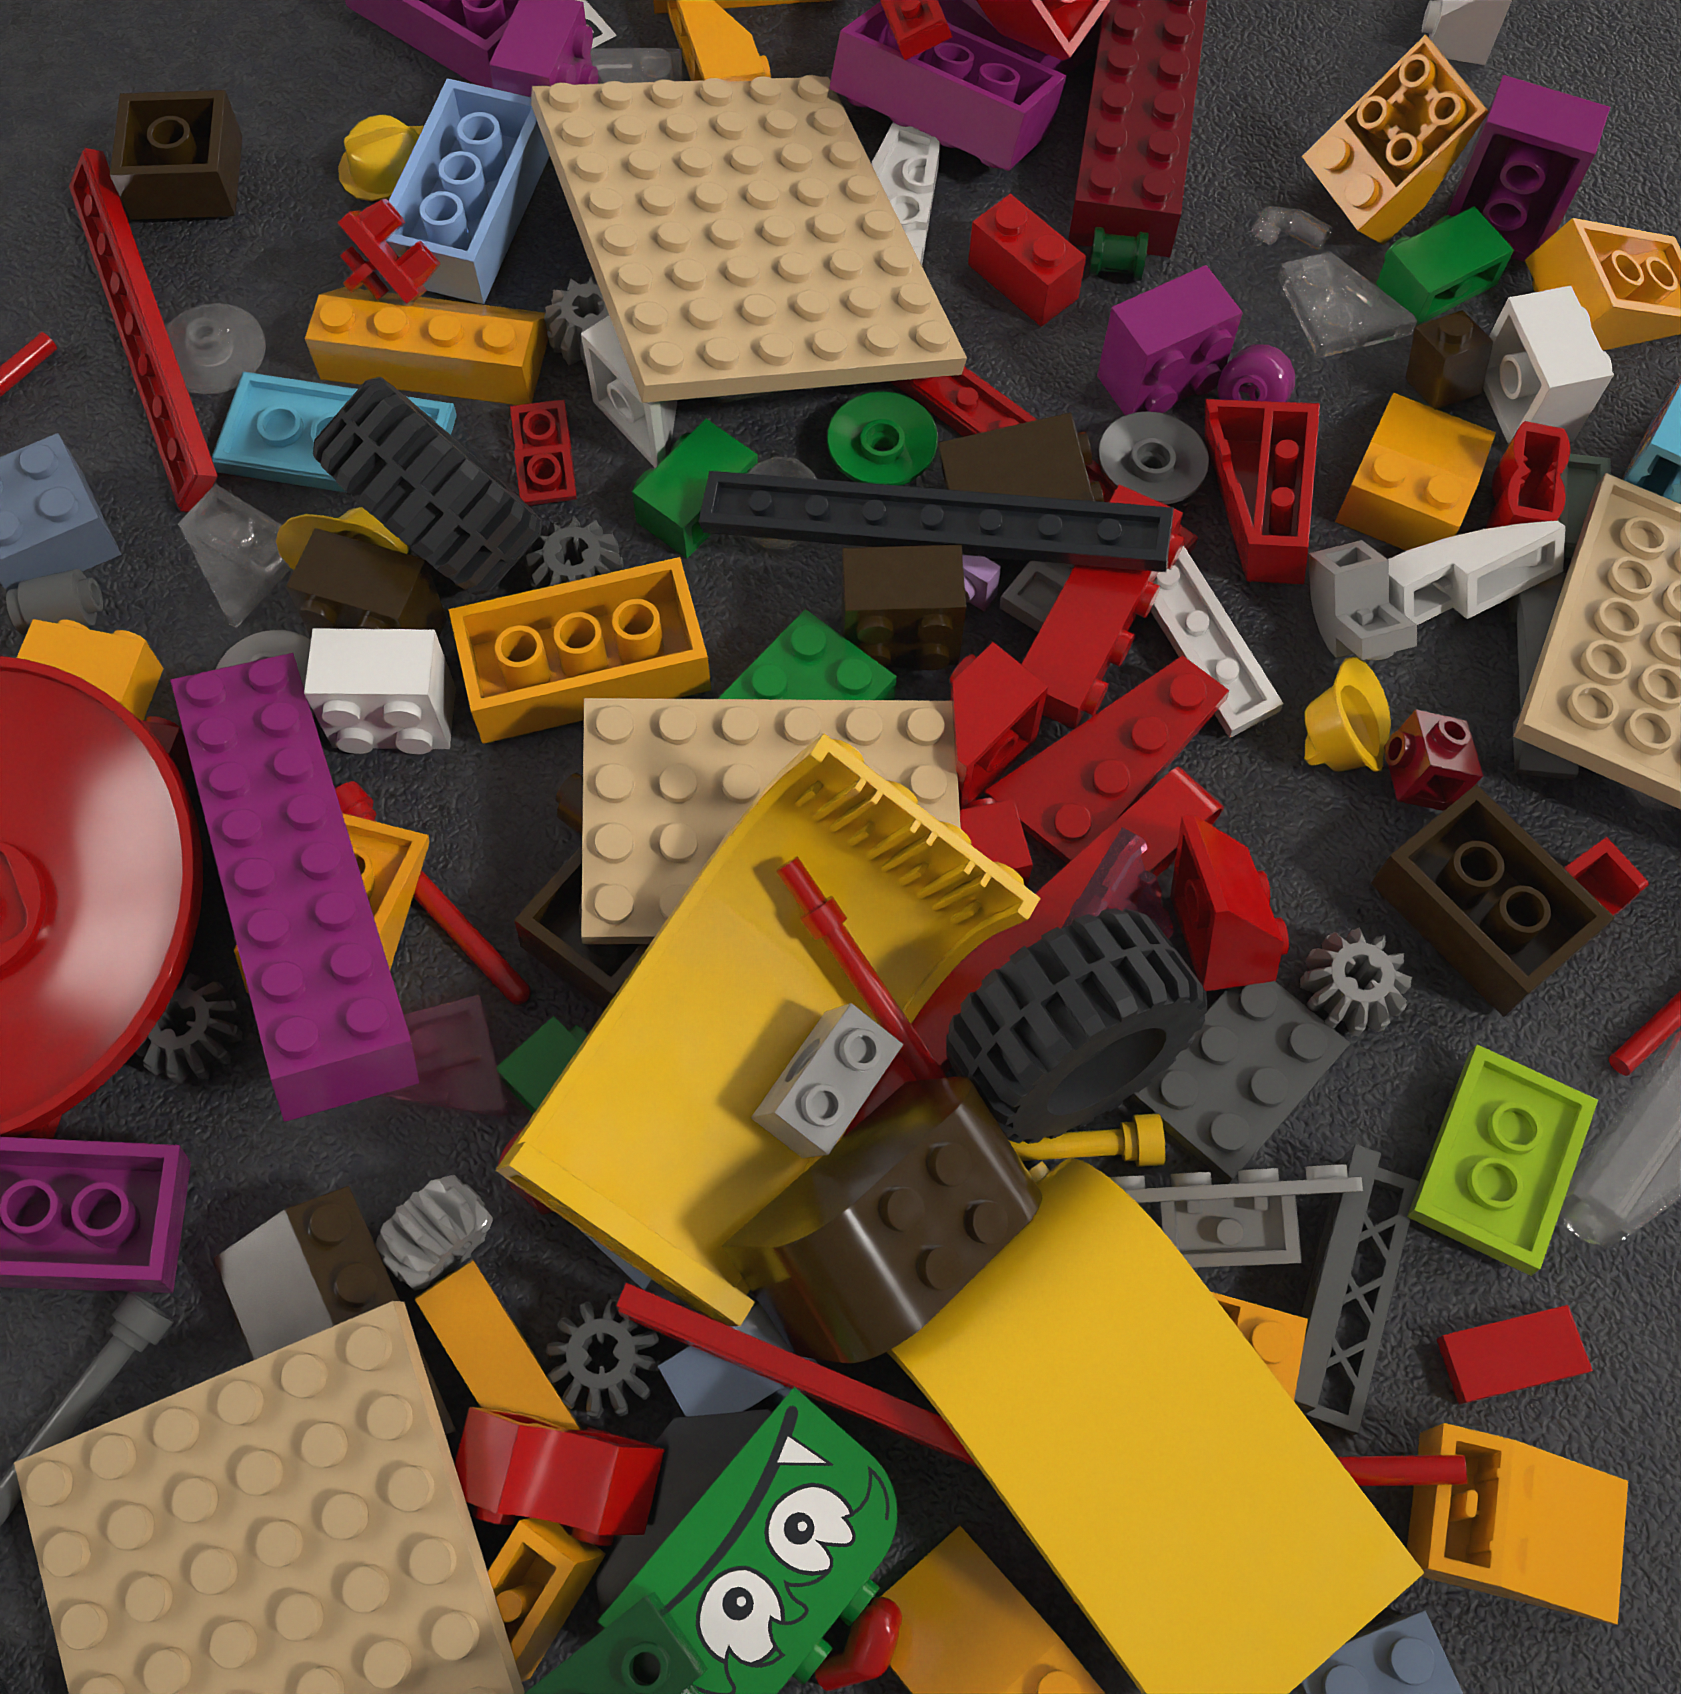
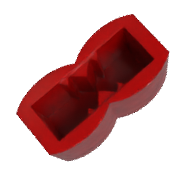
(1528, 476)

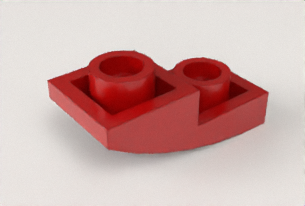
(543, 452)

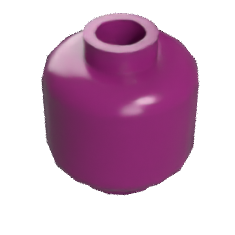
(1265, 368)

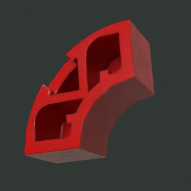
(556, 1474)

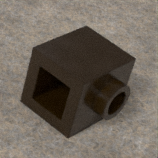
(1448, 359)

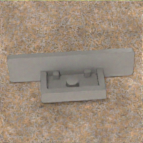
(1239, 1221)

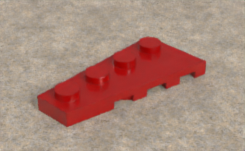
(1111, 759)

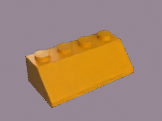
(428, 345)

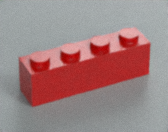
(1091, 627)

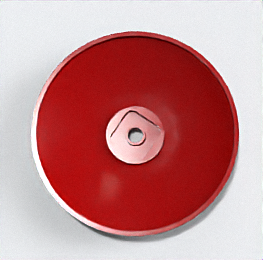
(91, 889)

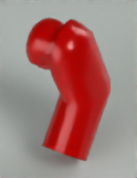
(867, 1647)

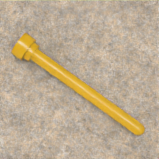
(1135, 1140)

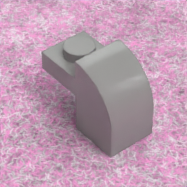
(1353, 603)

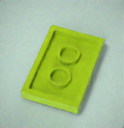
(1503, 1160)

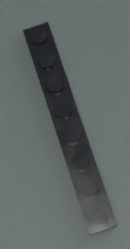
(918, 516)

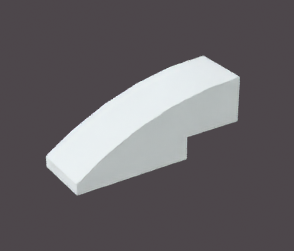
(1475, 569)

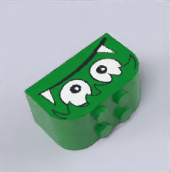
(774, 1553)

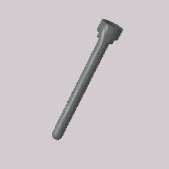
(133, 1330)

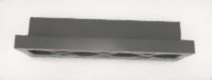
(1332, 1279)

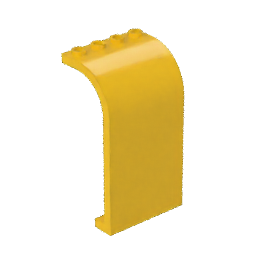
(654, 1112)
(1154, 1452)

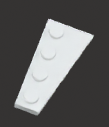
(908, 174)

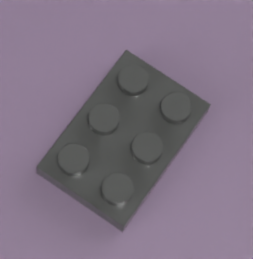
(1241, 1075)

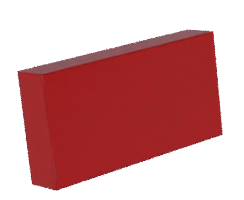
(1514, 1354)

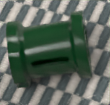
(1118, 254)

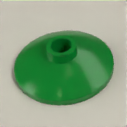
(886, 422)

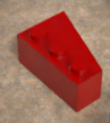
(1266, 481)

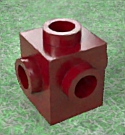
(1432, 760)

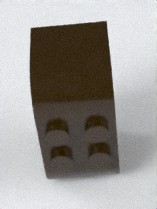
(887, 1223)

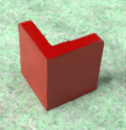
(1608, 876)

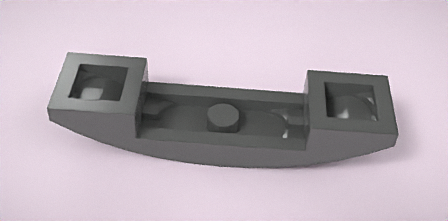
(1533, 615)

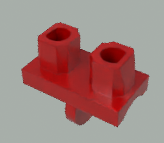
(369, 232)

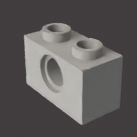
(827, 1081)

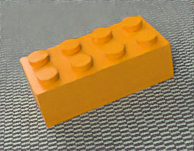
(596, 637)

